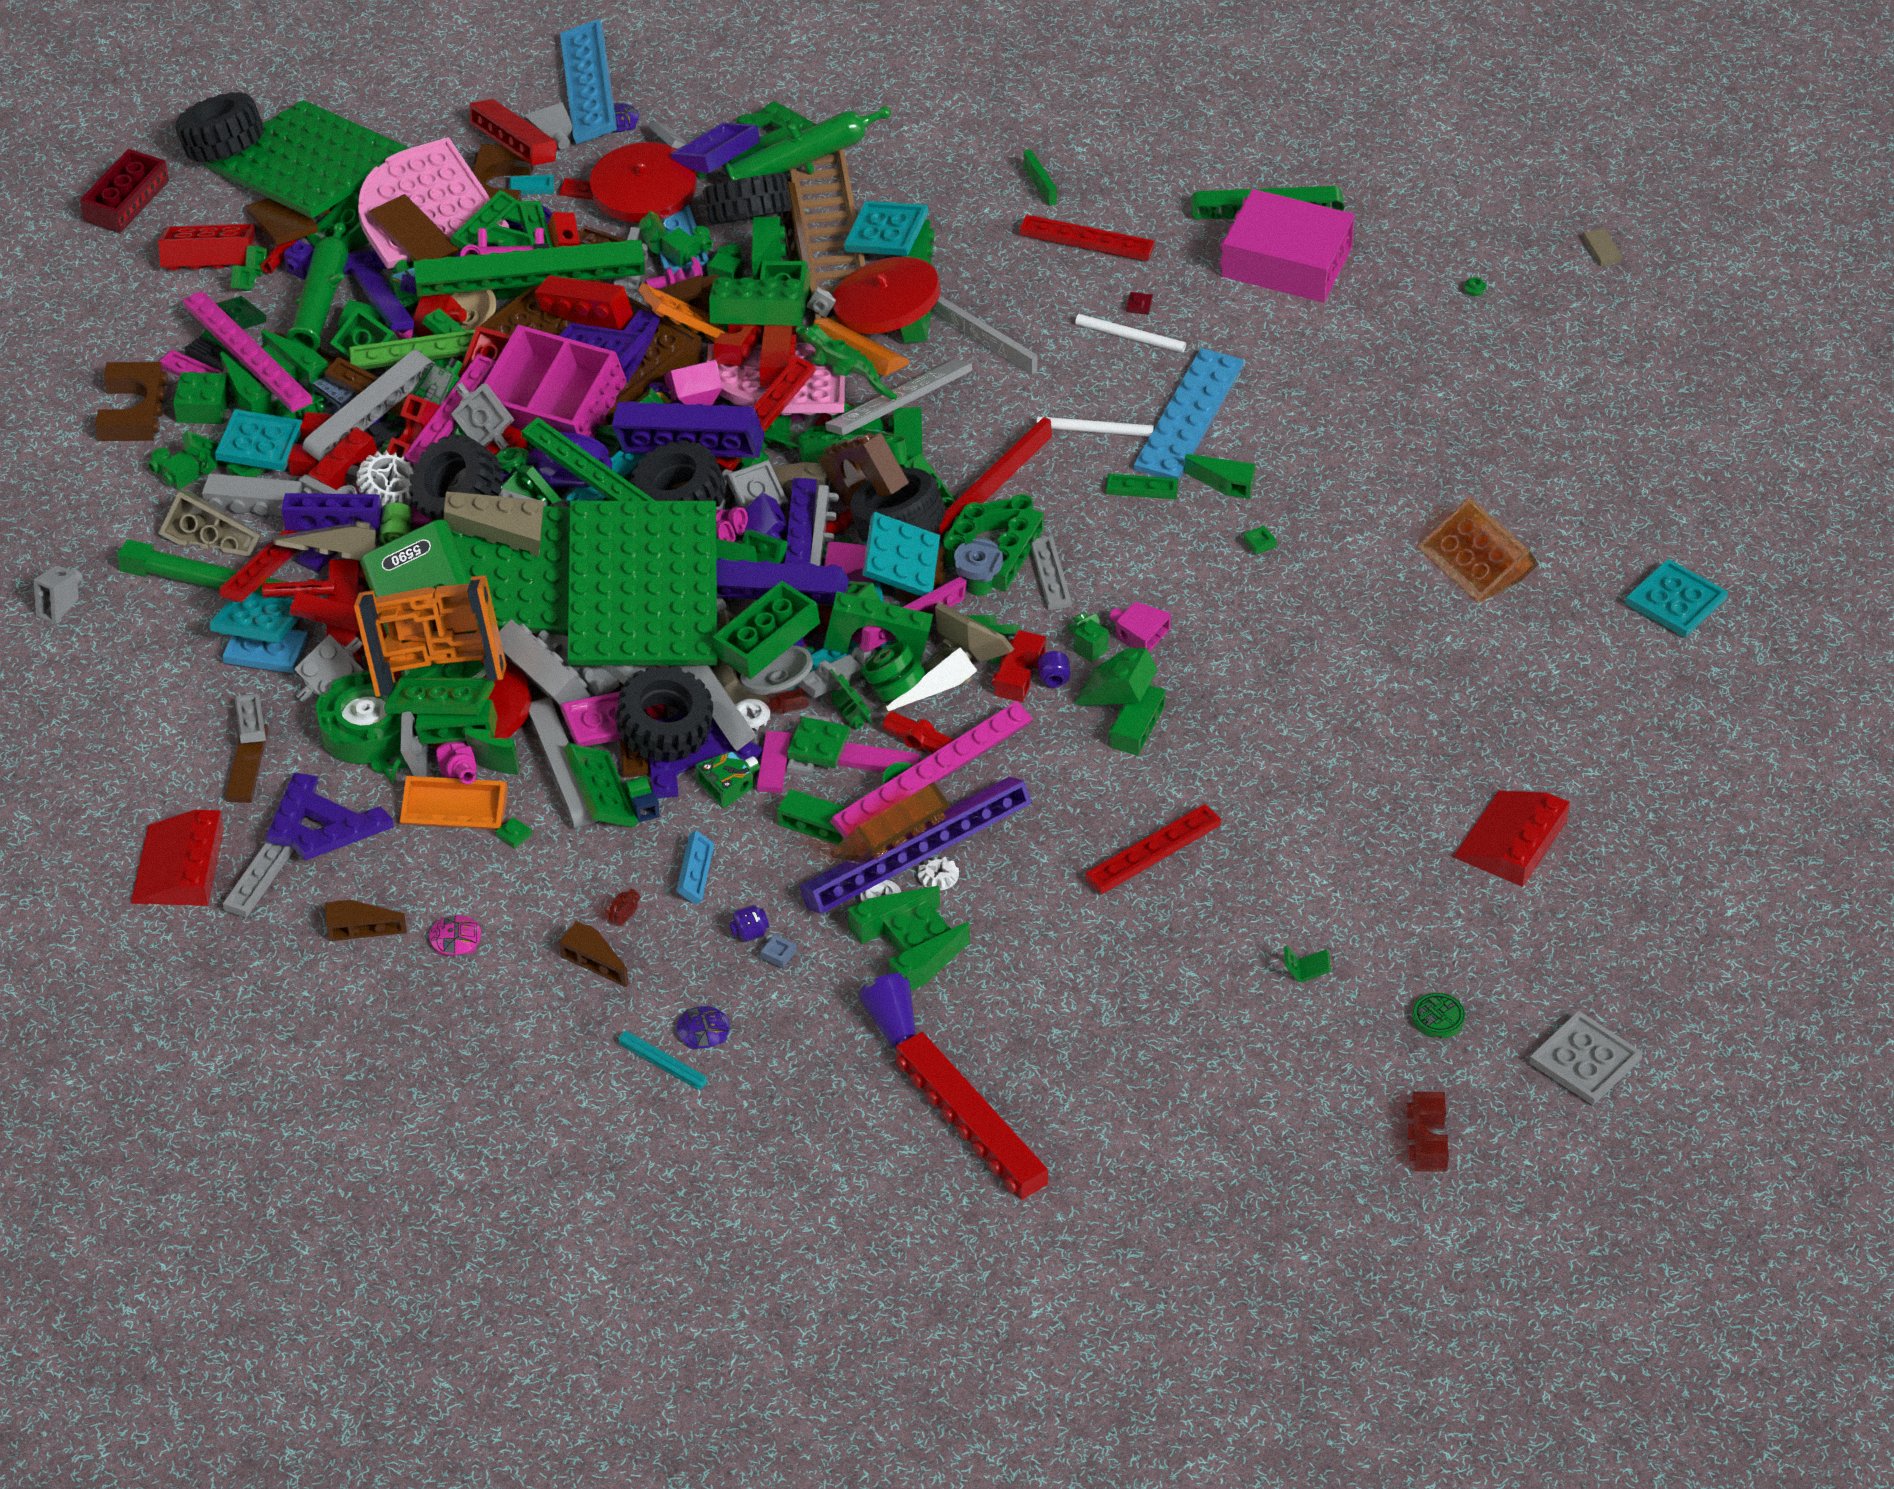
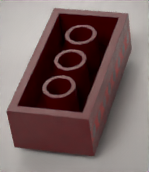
(124, 190)

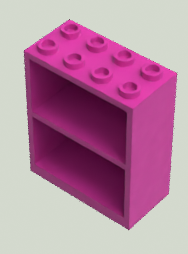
(1287, 245)
(556, 381)

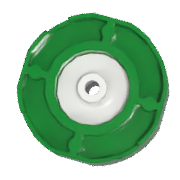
(355, 721)

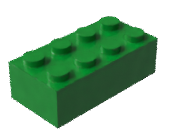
(757, 301)
(766, 629)

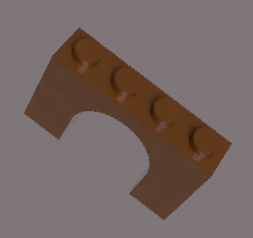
(499, 161)
(141, 420)
(870, 453)

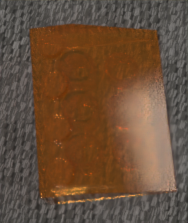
(1478, 552)
(894, 825)

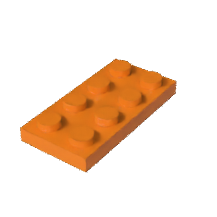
(680, 312)

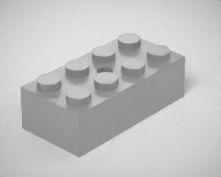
(541, 665)

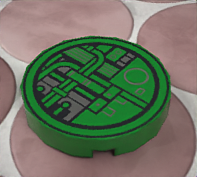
(1438, 1015)

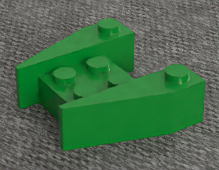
(297, 360)
(913, 929)

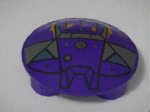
(625, 116)
(703, 1027)

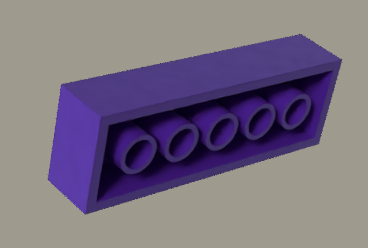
(720, 428)

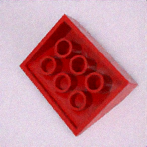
(205, 245)
(1514, 834)
(179, 859)

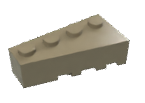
(496, 519)

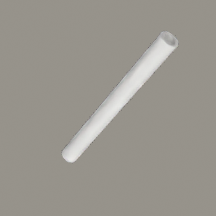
(1130, 333)
(1100, 427)

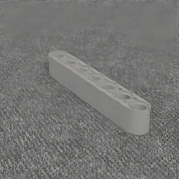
(369, 404)
(553, 741)

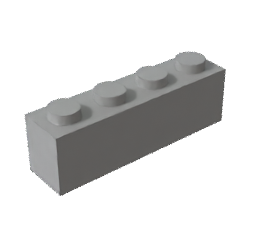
(248, 493)

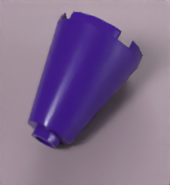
(890, 1007)

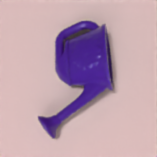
(556, 474)

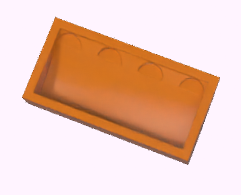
(883, 359)
(453, 803)

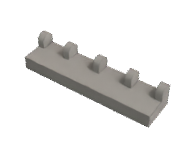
(821, 518)
(595, 676)

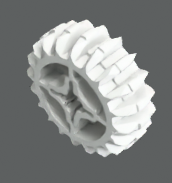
(374, 474)

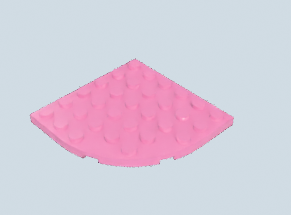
(434, 180)
(820, 394)

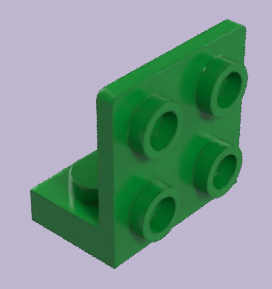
(530, 484)

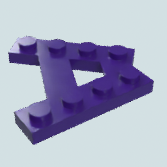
(665, 773)
(342, 824)

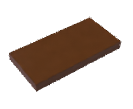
(280, 221)
(412, 230)

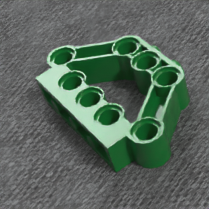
(1022, 525)

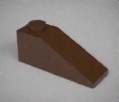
(360, 920)
(589, 950)

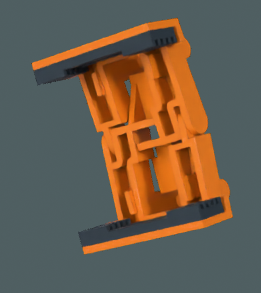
(411, 617)

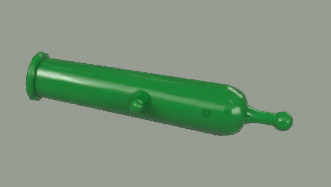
(806, 146)
(319, 289)

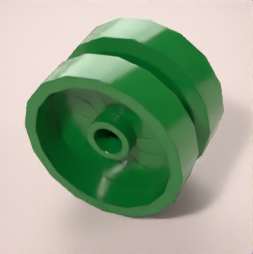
(893, 671)

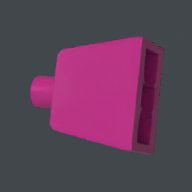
(1141, 625)

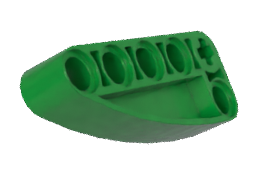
(817, 438)

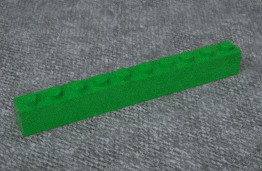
(528, 267)

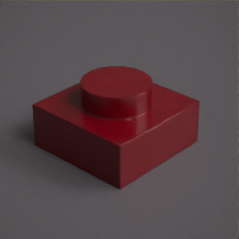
(1139, 303)

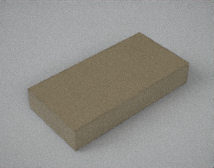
(1602, 247)

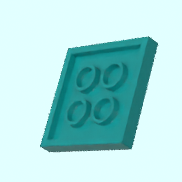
(886, 228)
(258, 440)
(901, 554)
(1676, 598)
(256, 618)

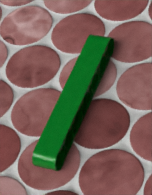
(1226, 203)

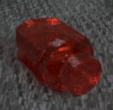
(789, 701)
(622, 907)

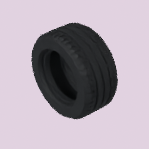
(915, 503)

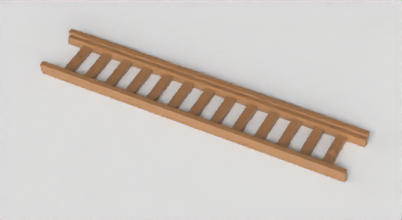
(850, 214)

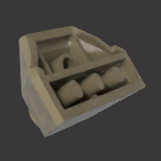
(973, 637)

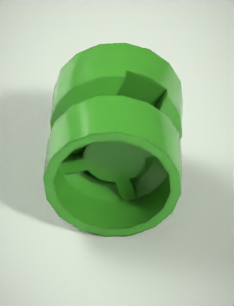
(395, 522)

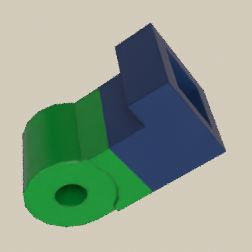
(642, 797)

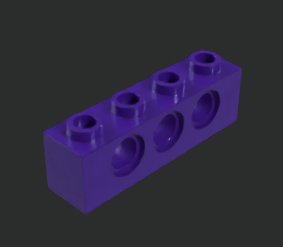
(319, 511)

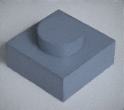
(778, 951)

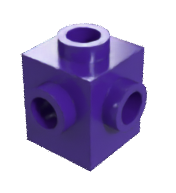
(298, 259)

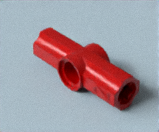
(915, 734)

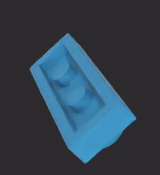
(695, 867)

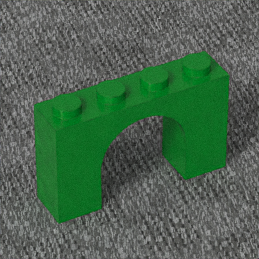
(854, 612)

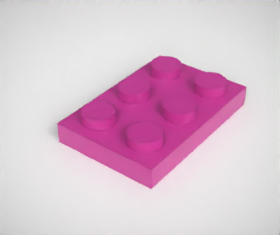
(592, 719)

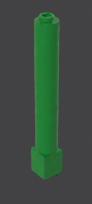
(142, 559)

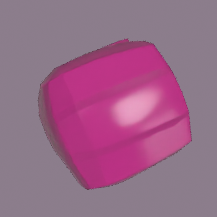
(668, 277)
(457, 761)

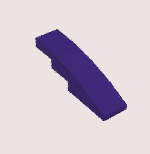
(646, 323)

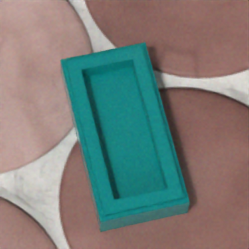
(533, 184)

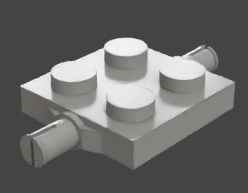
(482, 415)
(326, 664)

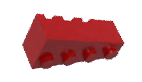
(585, 302)

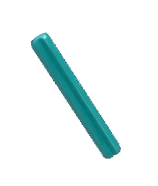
(663, 1060)

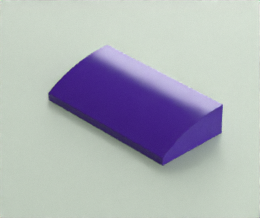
(717, 146)

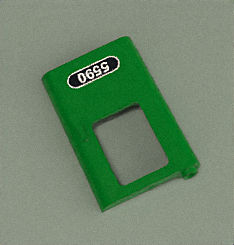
(416, 562)

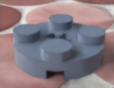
(978, 570)

